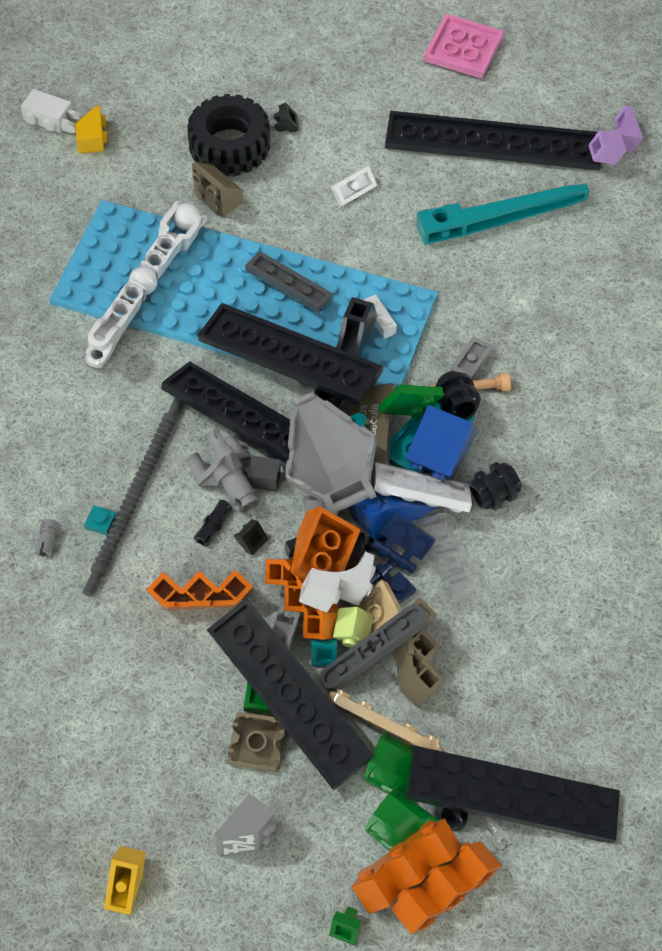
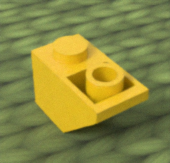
(90, 132)

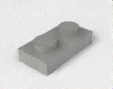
(472, 357)

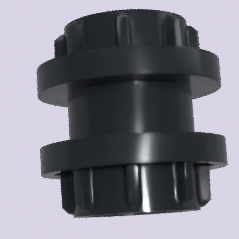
(459, 394)
(498, 484)

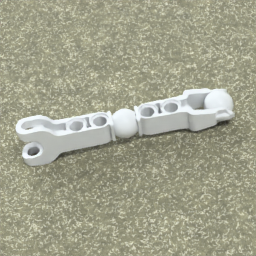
(143, 280)

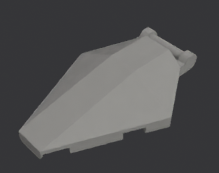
(329, 454)

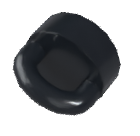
(455, 818)

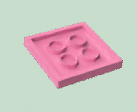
(463, 46)

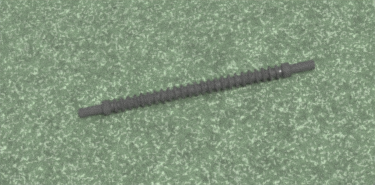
(134, 493)

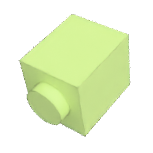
(352, 625)

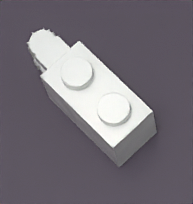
(49, 112)

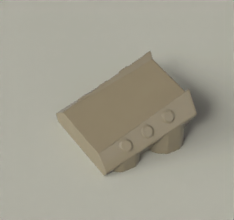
(256, 742)

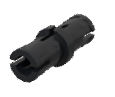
(213, 522)

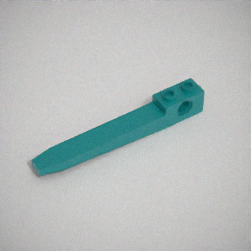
(454, 222)

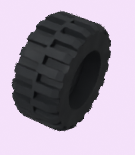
(224, 114)

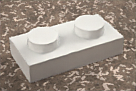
(353, 185)

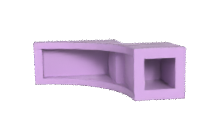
(611, 145)

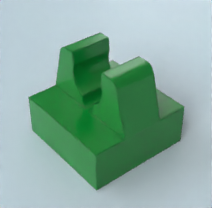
(346, 926)

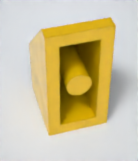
(124, 879)

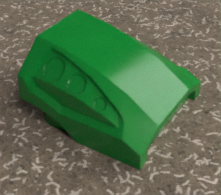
(389, 764)
(396, 819)

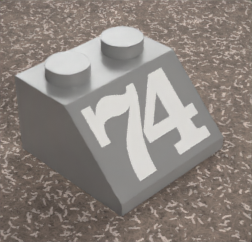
(247, 828)

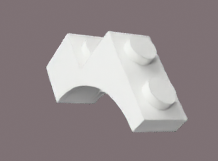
(325, 588)

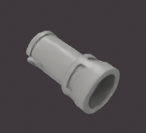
(48, 533)

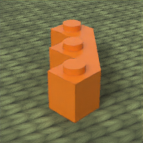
(200, 592)
(316, 622)
(405, 865)
(445, 887)

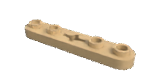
(364, 712)

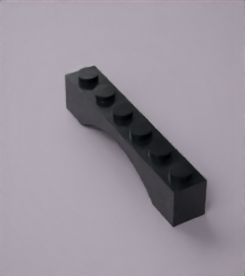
(354, 333)

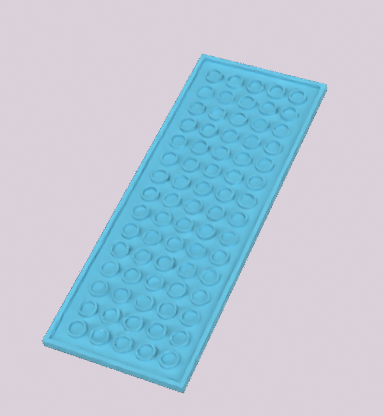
(216, 274)

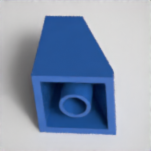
(440, 443)

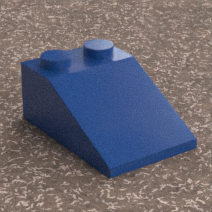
(375, 512)

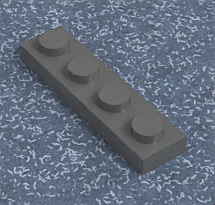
(289, 281)

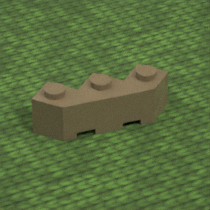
(415, 674)

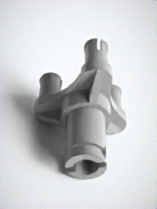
(226, 470)

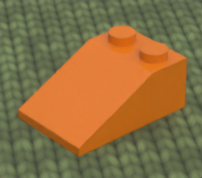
(323, 543)

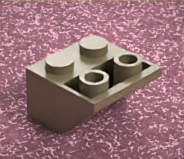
(215, 188)

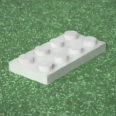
(421, 487)

